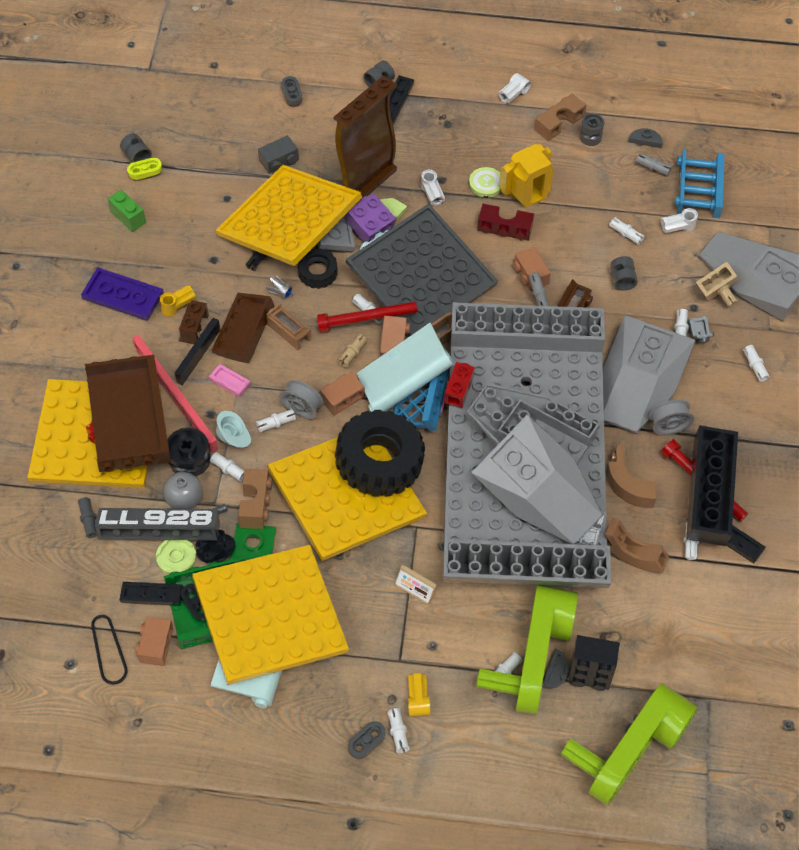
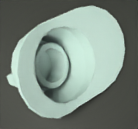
(232, 429)

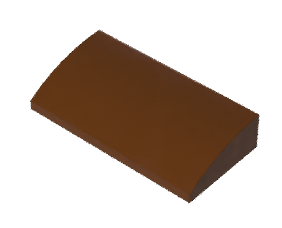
(243, 327)

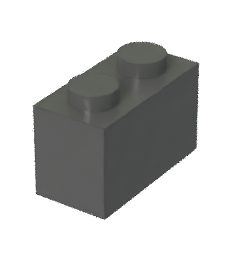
(278, 153)

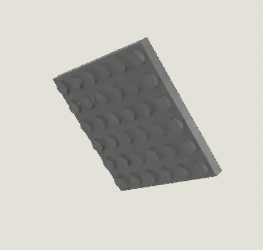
(421, 264)

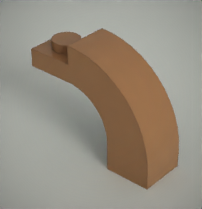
(625, 486)
(635, 552)

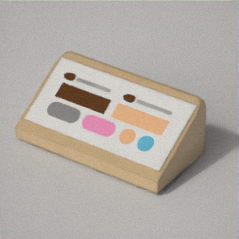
(416, 584)

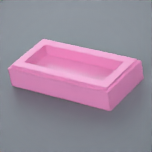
(229, 380)

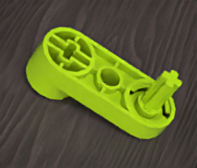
(551, 618)
(662, 719)

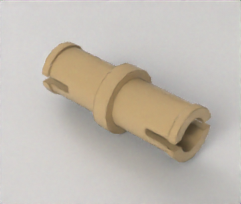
(352, 350)

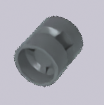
(380, 69)
(592, 129)
(135, 148)
(623, 273)

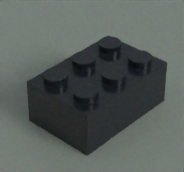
(593, 662)

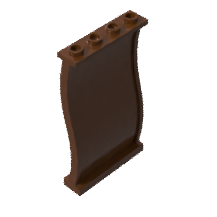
(367, 138)

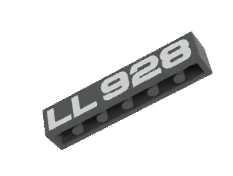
(157, 524)

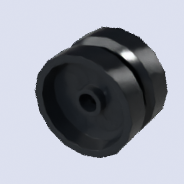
(189, 451)

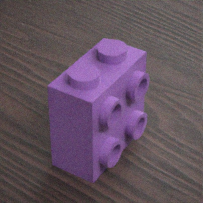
(370, 218)

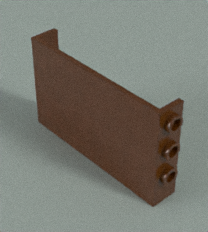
(127, 413)

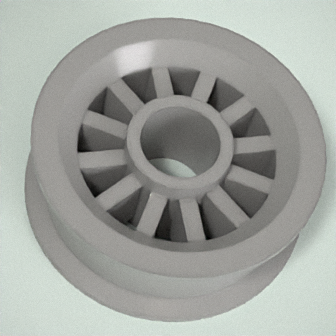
(301, 399)
(671, 417)

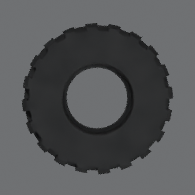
(373, 475)

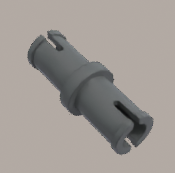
(87, 517)

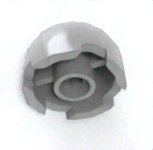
(183, 491)

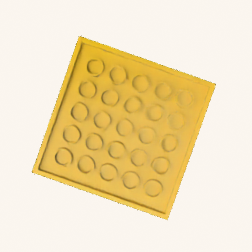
(288, 214)
(62, 446)
(333, 511)
(269, 614)

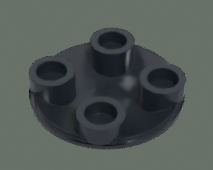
(215, 550)

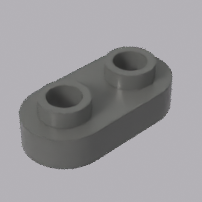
(291, 90)
(365, 740)

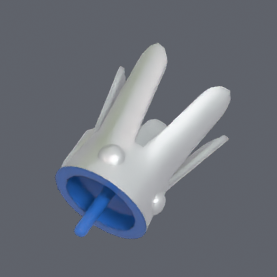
(283, 290)

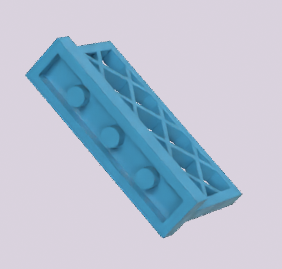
(431, 409)

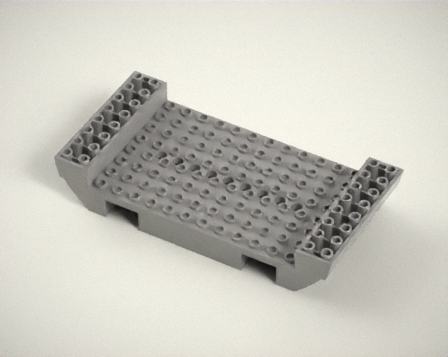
(562, 360)

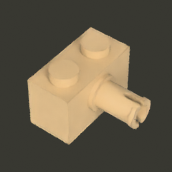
(718, 283)

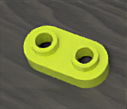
(144, 168)

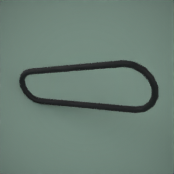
(98, 653)

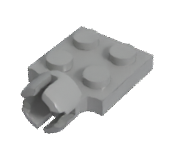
(338, 238)

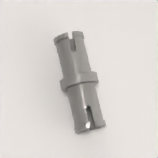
(653, 164)
(538, 289)

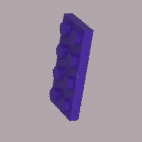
(122, 293)

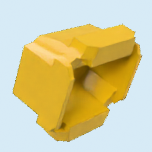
(528, 175)

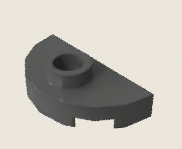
(646, 137)
(557, 671)

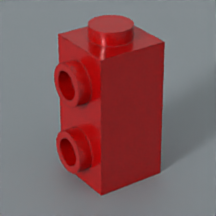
(459, 384)

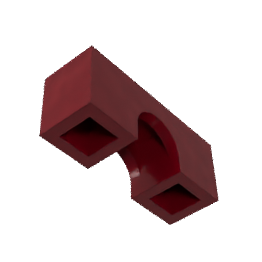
(517, 227)

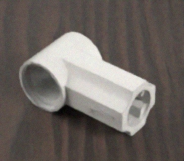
(516, 86)
(431, 187)
(685, 221)

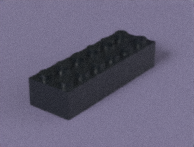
(712, 486)

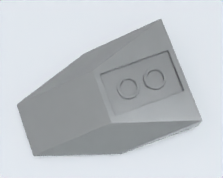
(765, 272)
(642, 372)
(502, 408)
(540, 482)

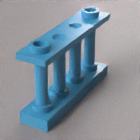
(716, 191)

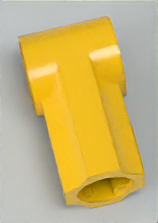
(172, 301)
(418, 700)

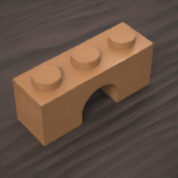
(550, 122)
(254, 512)

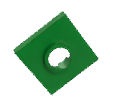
(266, 545)

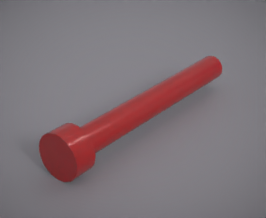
(326, 321)
(673, 451)

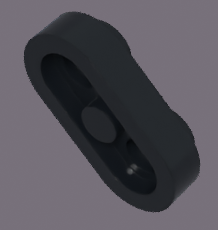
(192, 604)

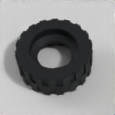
(318, 280)

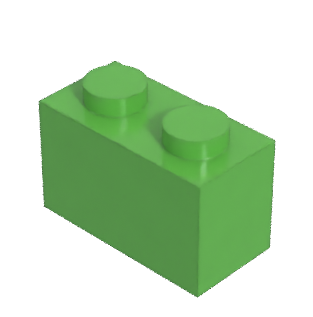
(126, 210)

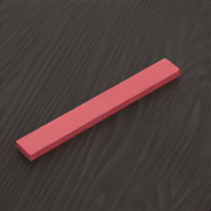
(177, 395)

